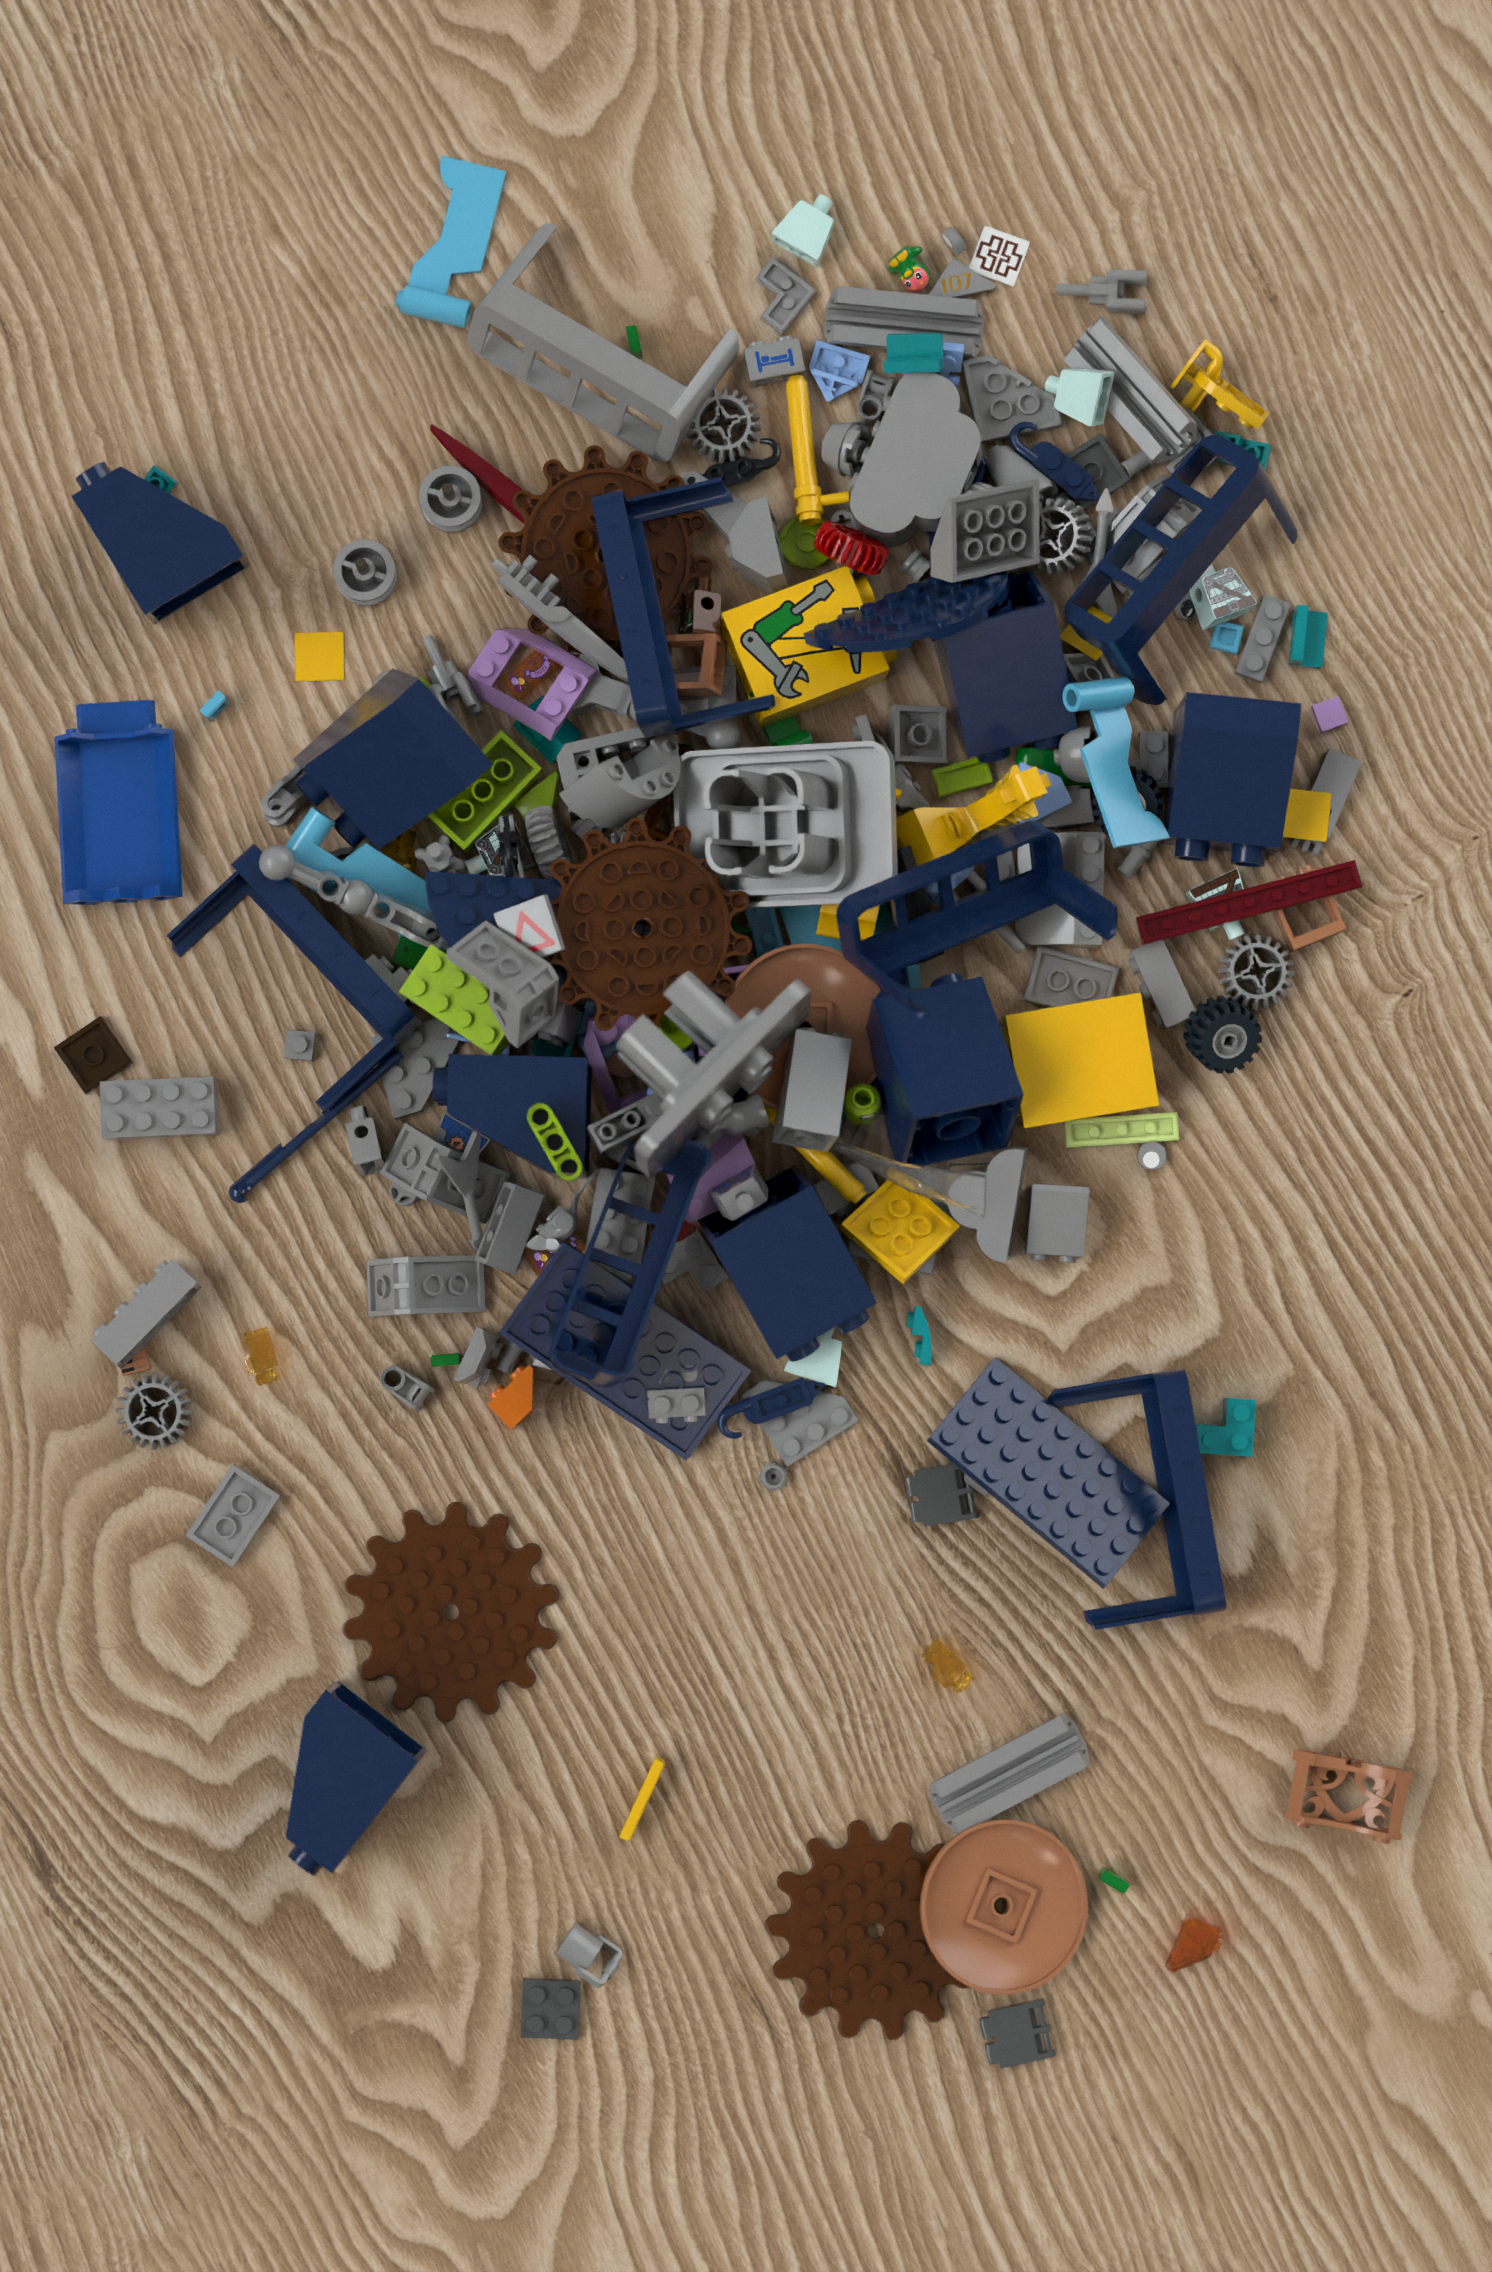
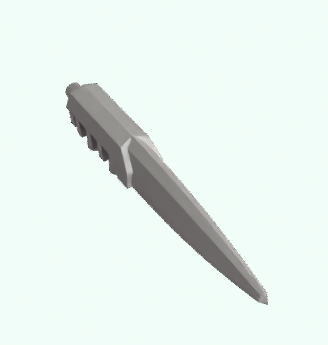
(543, 604)

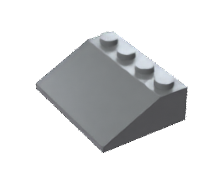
(987, 532)
(1052, 925)

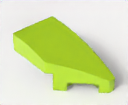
(541, 795)

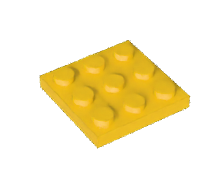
(899, 1229)

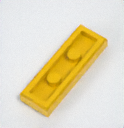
(642, 1799)

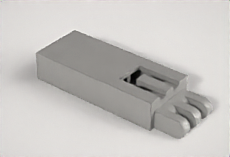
(1333, 777)

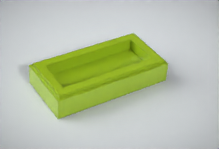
(961, 777)

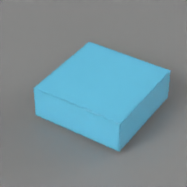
(1226, 638)
(214, 706)

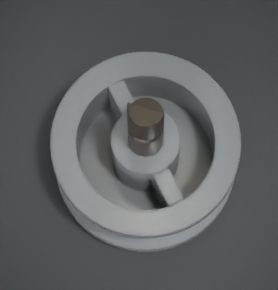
(450, 498)
(365, 572)

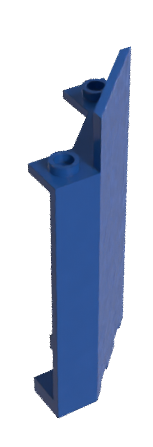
(118, 806)

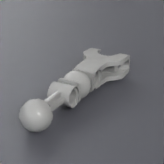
(617, 699)
(288, 794)
(353, 896)

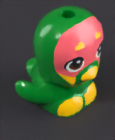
(911, 271)

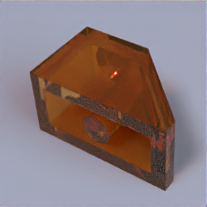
(1193, 1943)

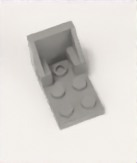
(1172, 524)
(589, 749)
(519, 981)
(416, 1170)
(425, 1285)

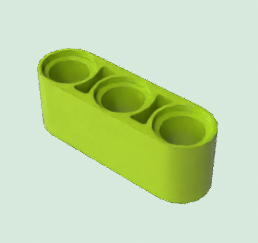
(551, 1128)

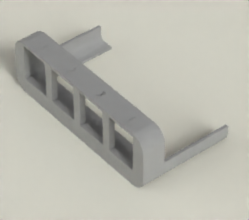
(590, 359)

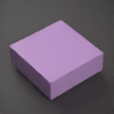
(1329, 714)

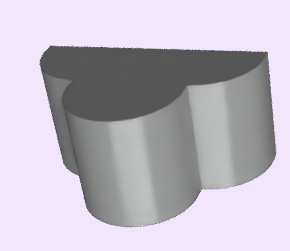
(1003, 1194)

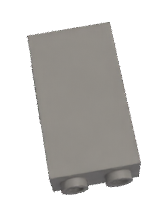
(812, 1090)

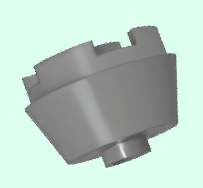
(844, 447)

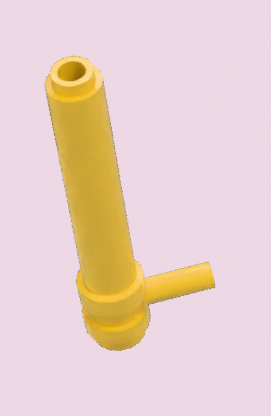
(807, 492)
(829, 1168)

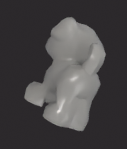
(745, 1119)

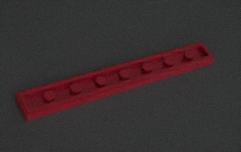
(1248, 902)

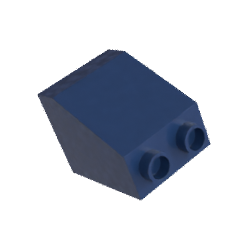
(155, 540)
(1008, 675)
(389, 761)
(1230, 776)
(943, 1076)
(498, 1091)
(791, 1267)
(343, 1776)

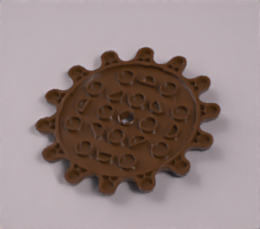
(566, 542)
(648, 884)
(494, 1603)
(830, 1939)

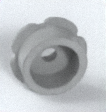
(772, 1484)

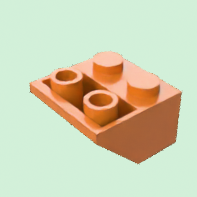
(517, 1399)

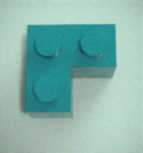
(1235, 1434)

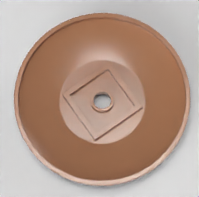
(837, 1005)
(1042, 1914)

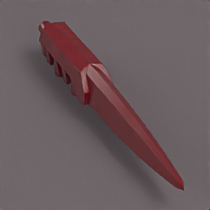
(487, 476)

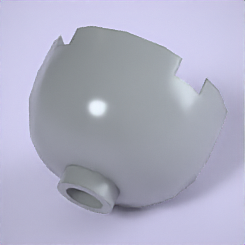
(1069, 755)

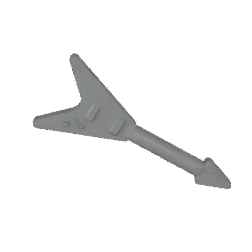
(1104, 507)
(464, 1176)

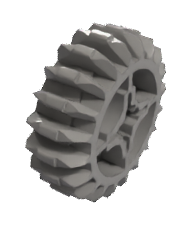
(733, 422)
(1075, 527)
(546, 838)
(1253, 959)
(162, 1422)

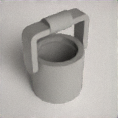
(581, 1948)

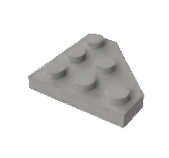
(1004, 399)
(411, 1079)
(807, 1427)

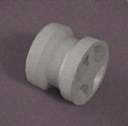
(916, 566)
(397, 1192)

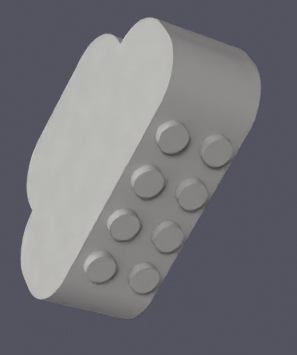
(915, 461)

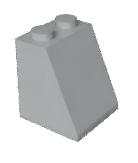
(1056, 1222)

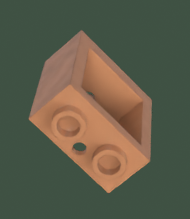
(712, 663)
(1334, 927)

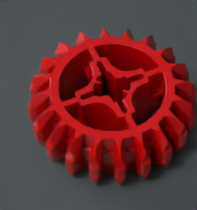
(851, 548)

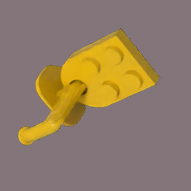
(1209, 381)

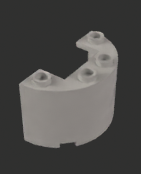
(622, 791)

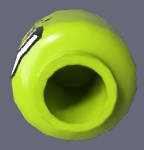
(862, 1104)

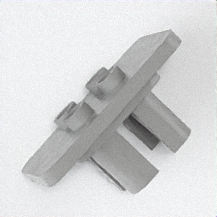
(791, 819)
(736, 1057)

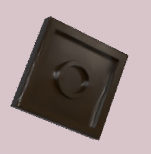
(93, 1055)

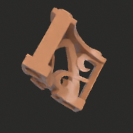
(1384, 1779)

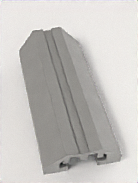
(869, 315)
(1136, 395)
(1009, 1774)

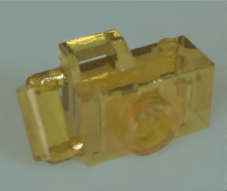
(402, 850)
(262, 1356)
(948, 1665)

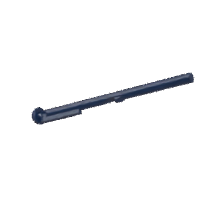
(279, 1154)

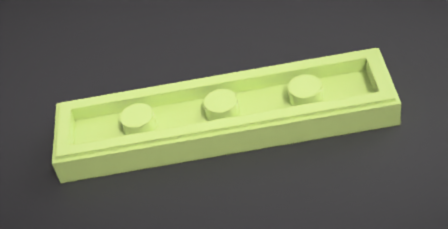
(1122, 1130)

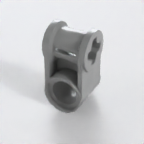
(873, 395)
(407, 1388)

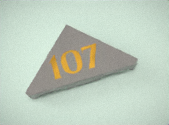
(960, 282)

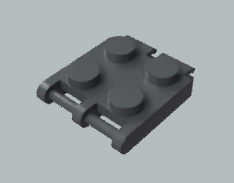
(940, 1496)
(1016, 2034)

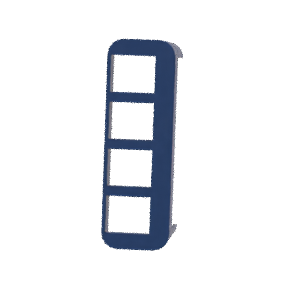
(1180, 566)
(638, 605)
(970, 916)
(320, 945)
(687, 1168)
(1178, 1481)

